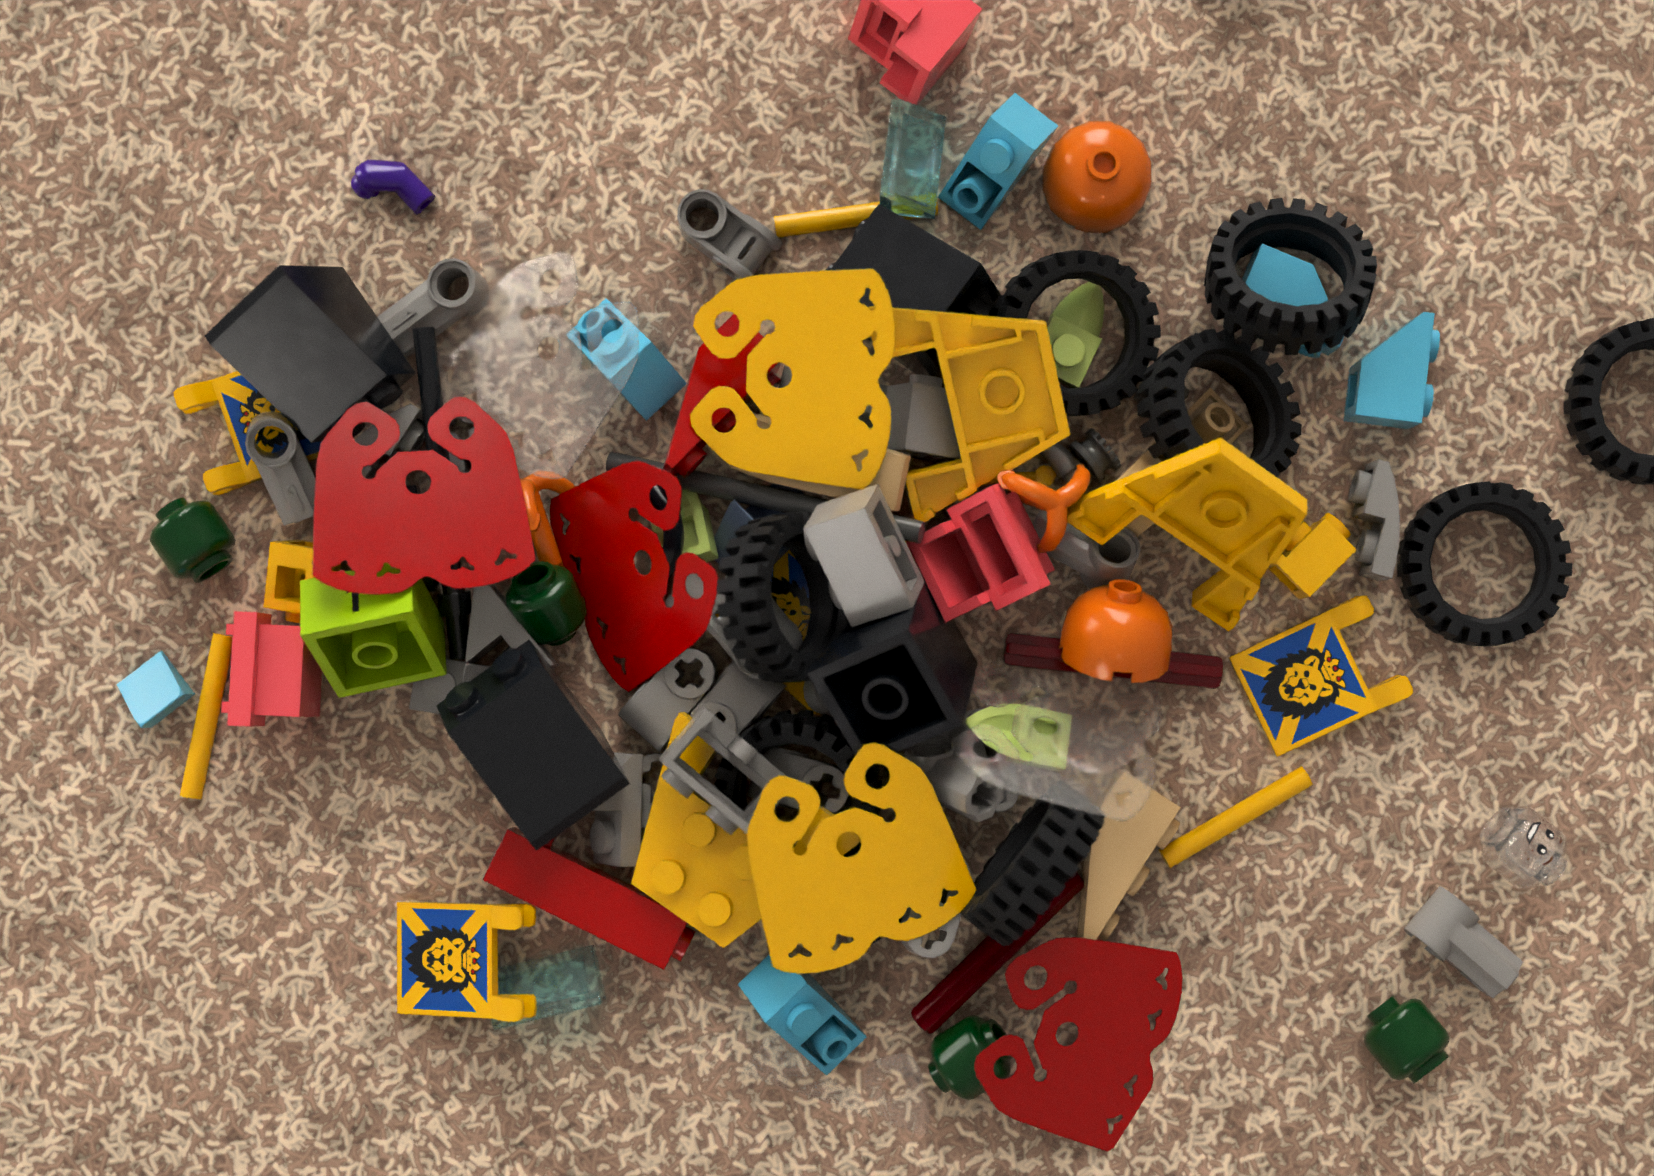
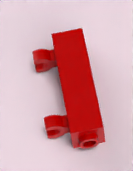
(588, 899)

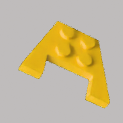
(998, 393)
(1214, 505)
(695, 863)

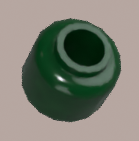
(192, 539)
(547, 603)
(1406, 1039)
(956, 1052)

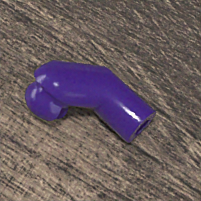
(391, 176)

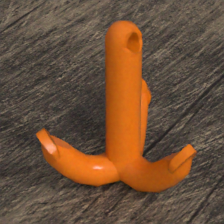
(1049, 500)
(539, 525)

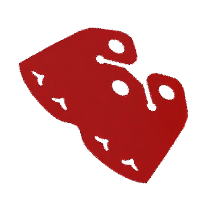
(424, 532)
(613, 589)
(1112, 1044)

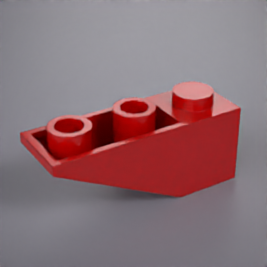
(706, 373)

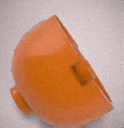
(1097, 176)
(1117, 631)

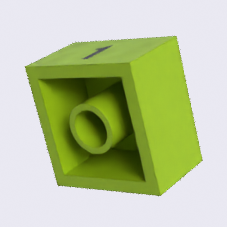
(372, 638)

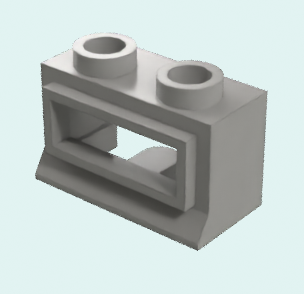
(731, 747)

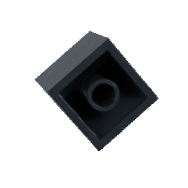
(919, 275)
(312, 347)
(897, 677)
(532, 744)

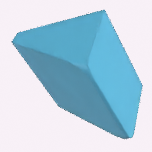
(154, 690)

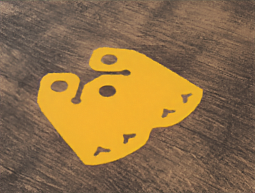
(831, 382)
(861, 895)

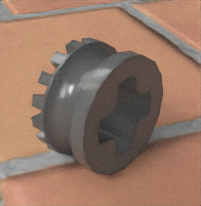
(1094, 455)

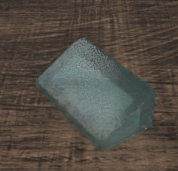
(912, 160)
(558, 981)

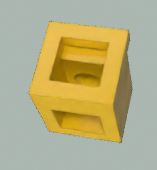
(1313, 555)
(287, 566)

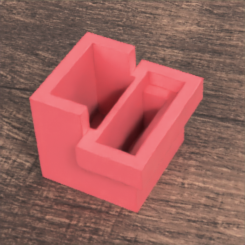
(913, 40)
(982, 554)
(269, 672)

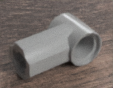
(430, 303)
(285, 472)
(1087, 555)
(954, 781)
(1456, 936)

